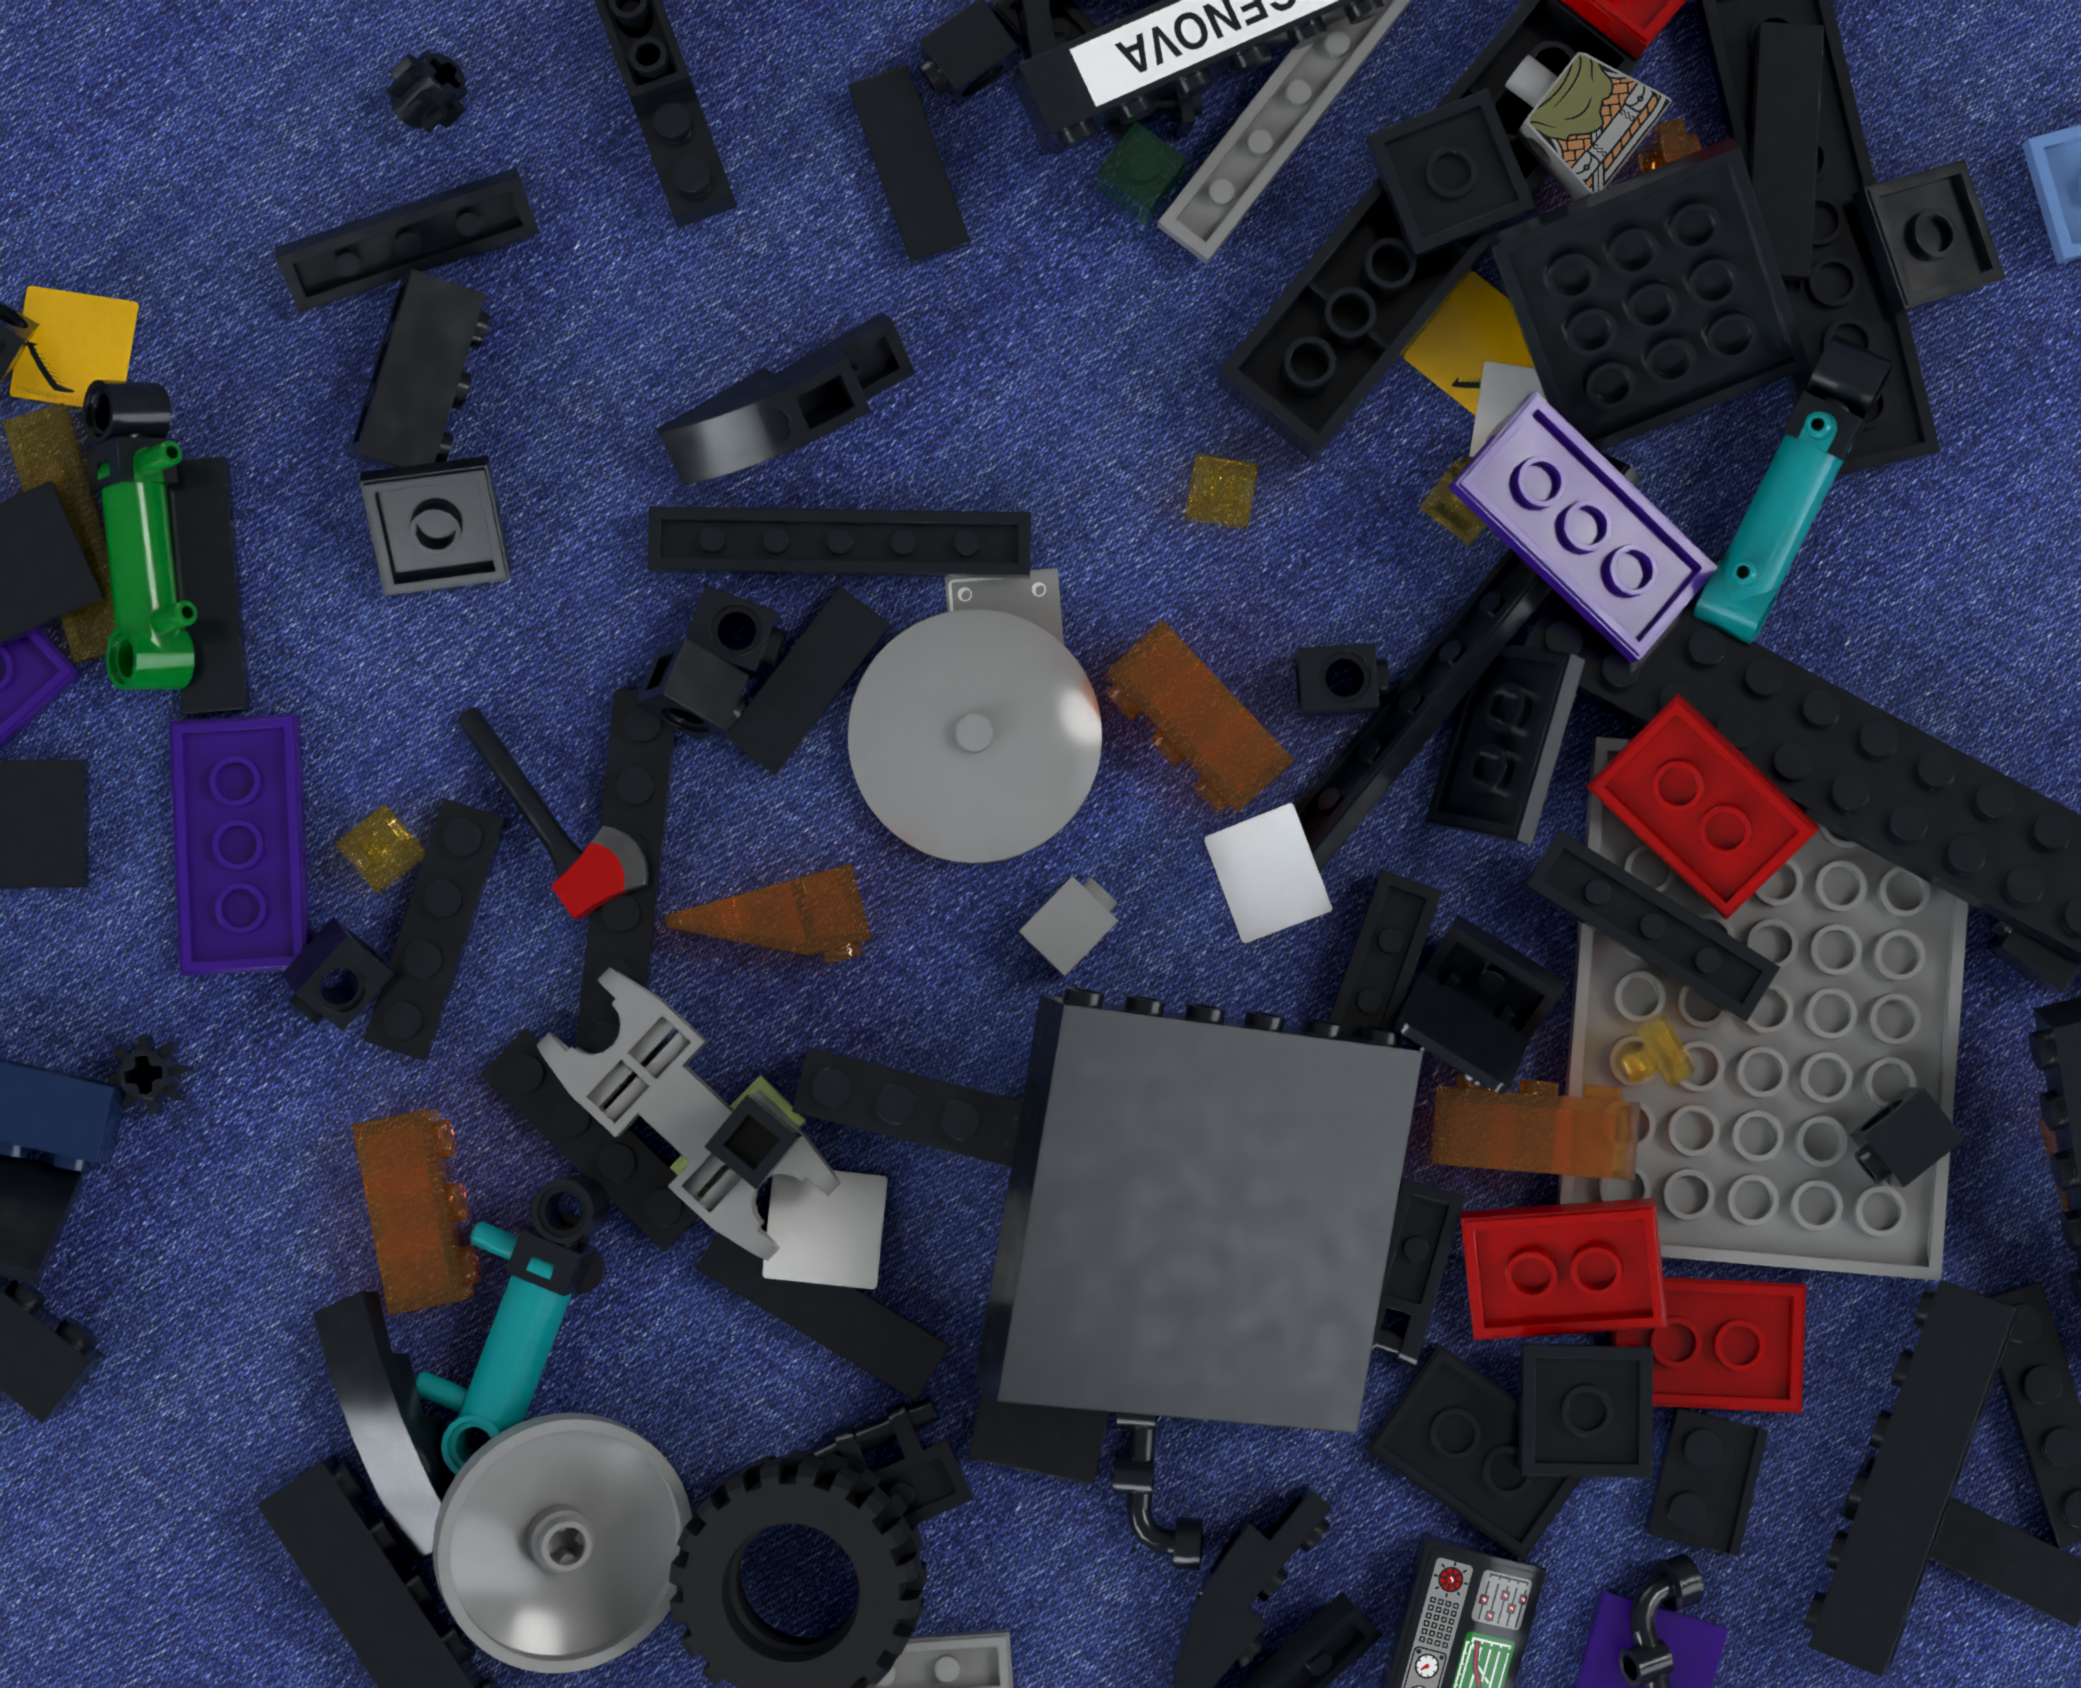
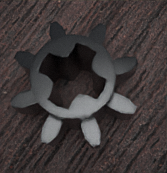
(427, 91)
(140, 1060)

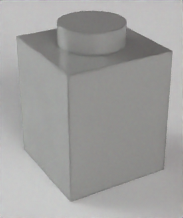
(1071, 923)

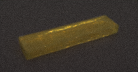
(49, 450)

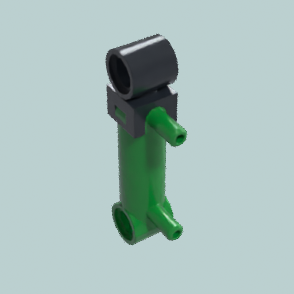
(132, 474)

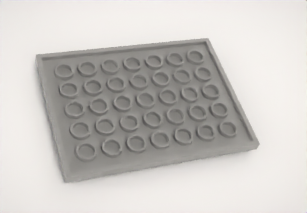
(1758, 1141)

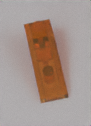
(796, 916)

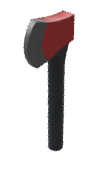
(585, 878)

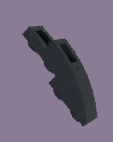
(667, 109)
(787, 409)
(1221, 1621)

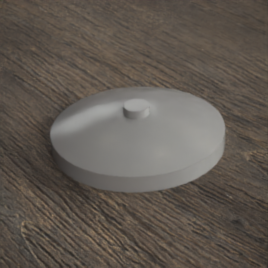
(975, 736)
(560, 1542)

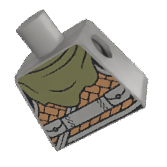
(1584, 119)

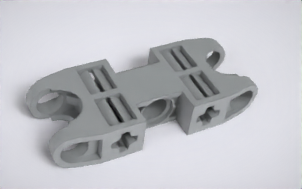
(677, 1107)

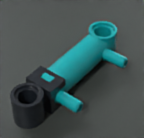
(1793, 488)
(545, 1270)

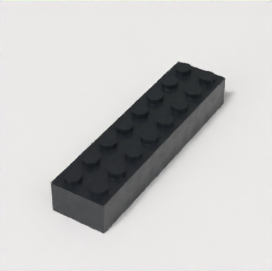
(1362, 291)

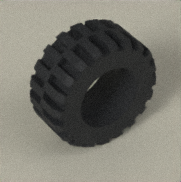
(819, 1496)

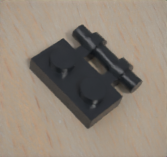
(925, 1478)

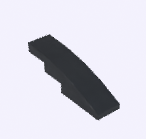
(386, 1417)

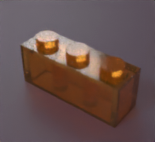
(1196, 720)
(1537, 1130)
(416, 1210)

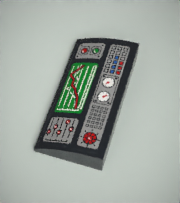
(1462, 1618)

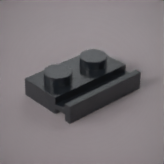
(1705, 1481)

